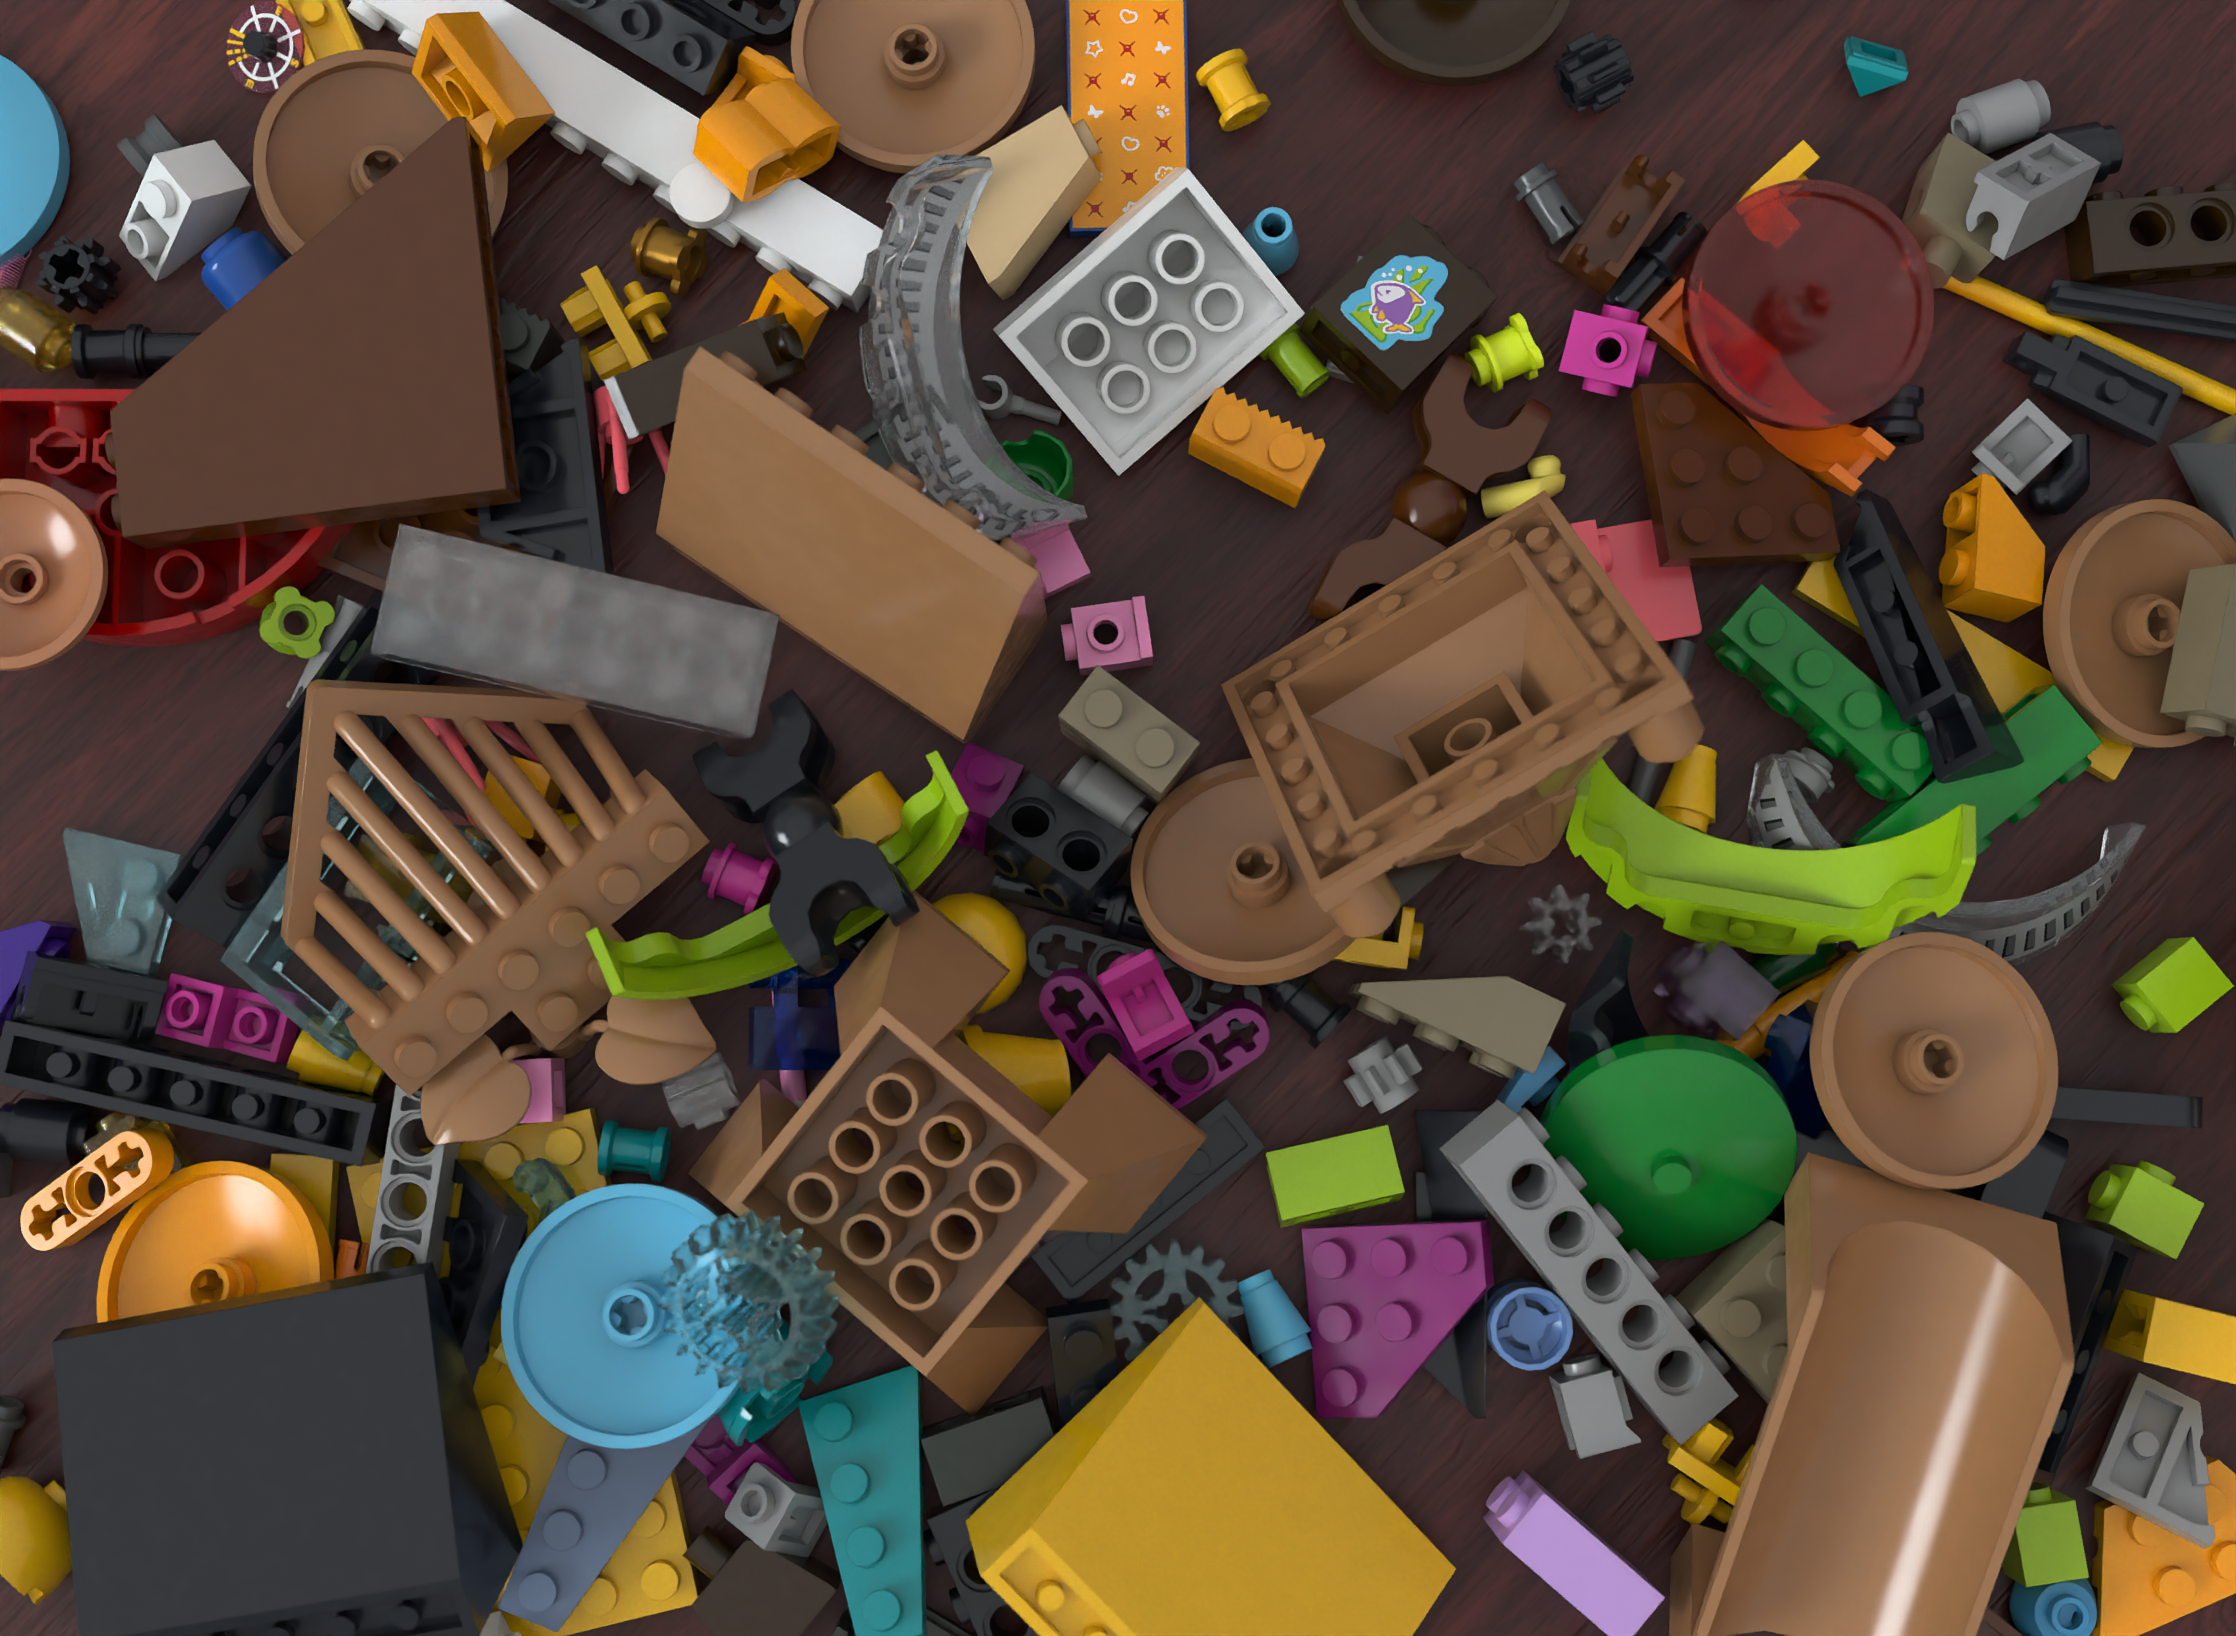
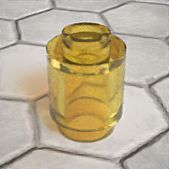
(34, 330)

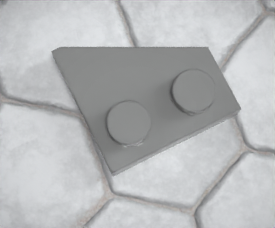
(2156, 1460)

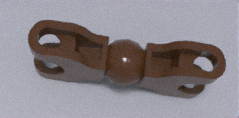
(1432, 503)

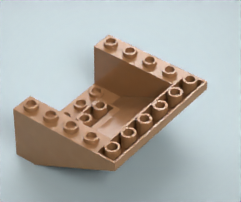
(846, 548)

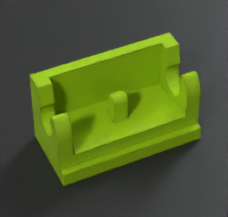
(1334, 1176)

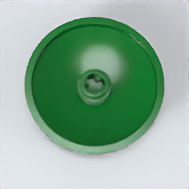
(1675, 1142)

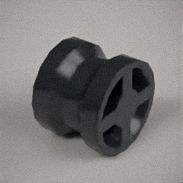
(1898, 418)

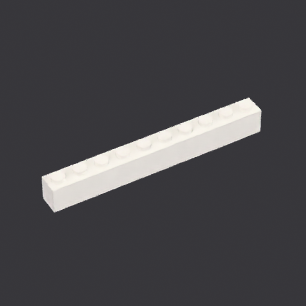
(651, 140)

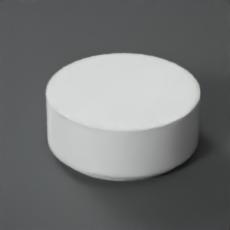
(700, 196)

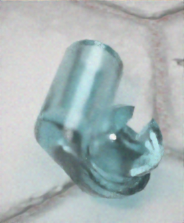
(543, 1184)

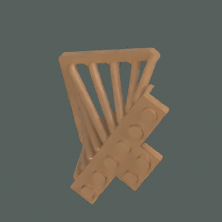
(529, 938)

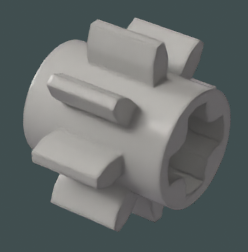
(1383, 1074)

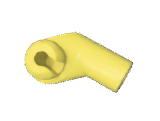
(1544, 475)

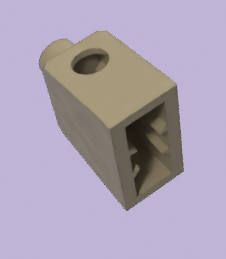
(1939, 212)

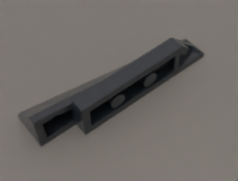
(1920, 648)
(1445, 1196)

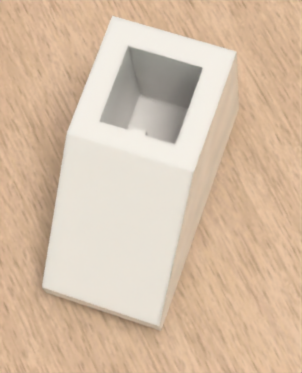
(183, 206)

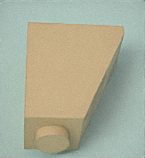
(1031, 196)

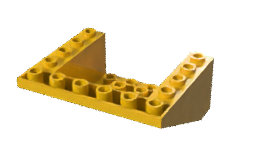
(1202, 1510)

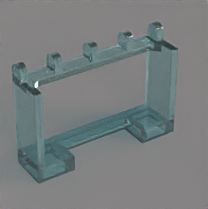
(261, 953)

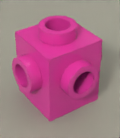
(1584, 343)

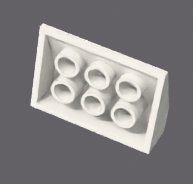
(1149, 319)

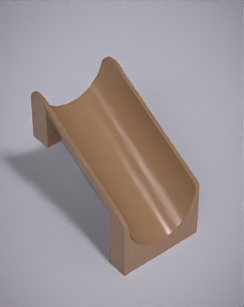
(1898, 1421)

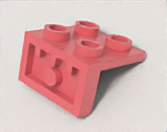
(1658, 595)

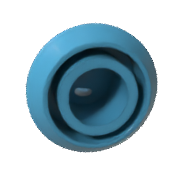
(2054, 1608)

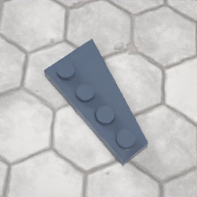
(582, 1522)

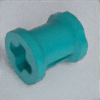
(634, 1150)

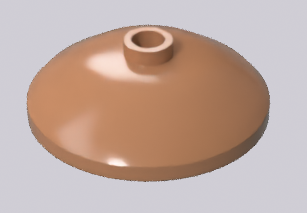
(64, 550)

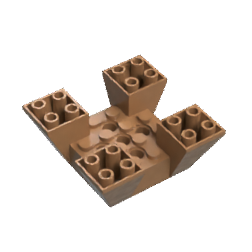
(1020, 1173)

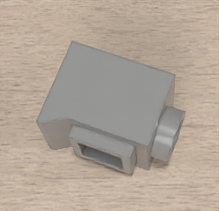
(1592, 1406)

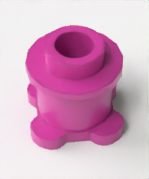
(739, 877)

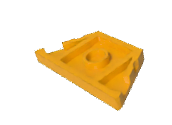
(2155, 1575)

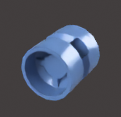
(1527, 1324)

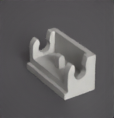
(2031, 193)

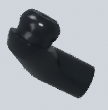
(2068, 483)

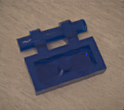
(791, 1035)

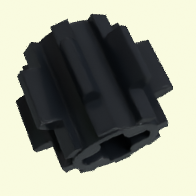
(1593, 72)
(66, 262)

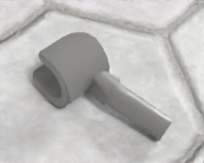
(1015, 404)

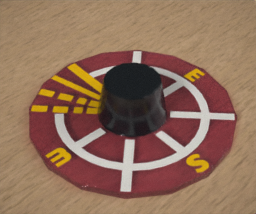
(265, 47)

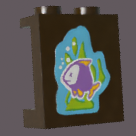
(1397, 311)

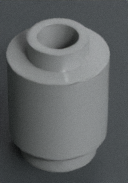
(2001, 115)
(1105, 794)

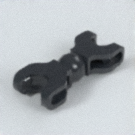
(804, 833)

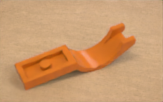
(1828, 455)

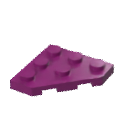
(1386, 1304)

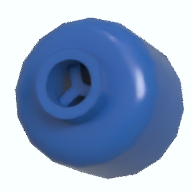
(238, 264)

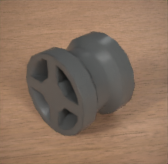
(153, 139)

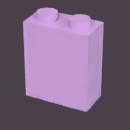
(1570, 1556)

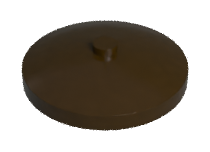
(1453, 39)

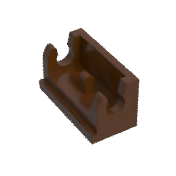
(1618, 225)

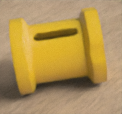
(1232, 89)

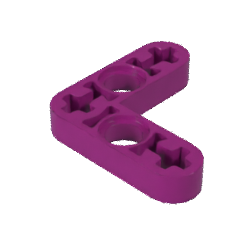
(1092, 1000)

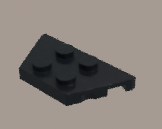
(557, 466)

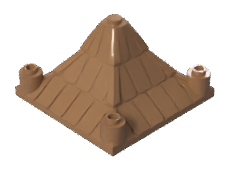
(1456, 712)

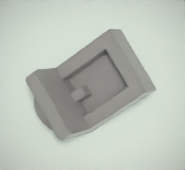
(2020, 447)

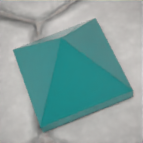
(1874, 65)

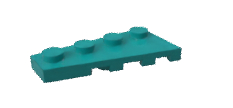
(873, 1497)

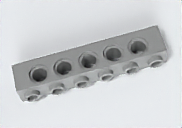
(1692, 1384)

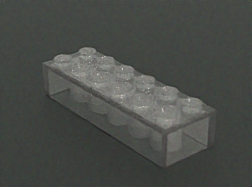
(573, 633)

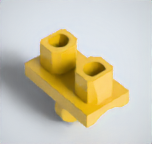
(600, 304)
(1715, 1477)

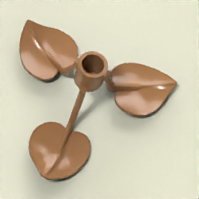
(488, 1095)

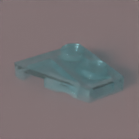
(117, 899)

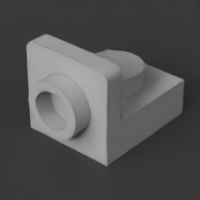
(777, 1512)

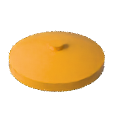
(212, 1238)

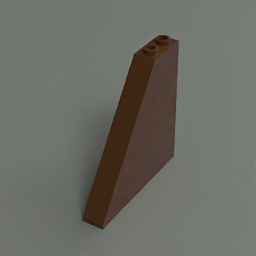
(341, 381)

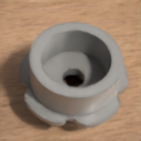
(1811, 773)

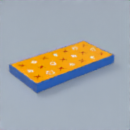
(1133, 93)

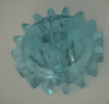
(1174, 1266)

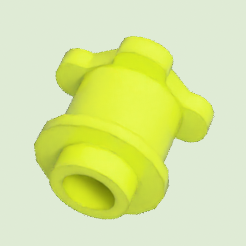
(1504, 355)

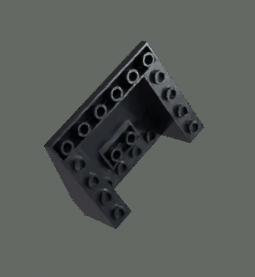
(282, 1467)

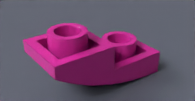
(225, 1019)

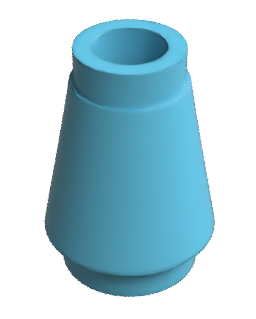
(1276, 252)
(1272, 1320)

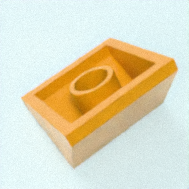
(477, 78)

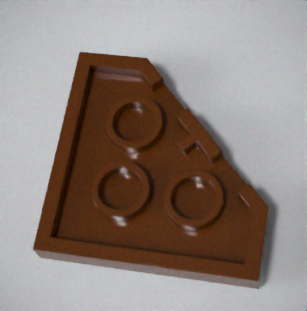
(1722, 488)

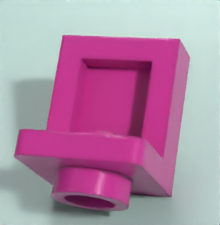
(1144, 1003)

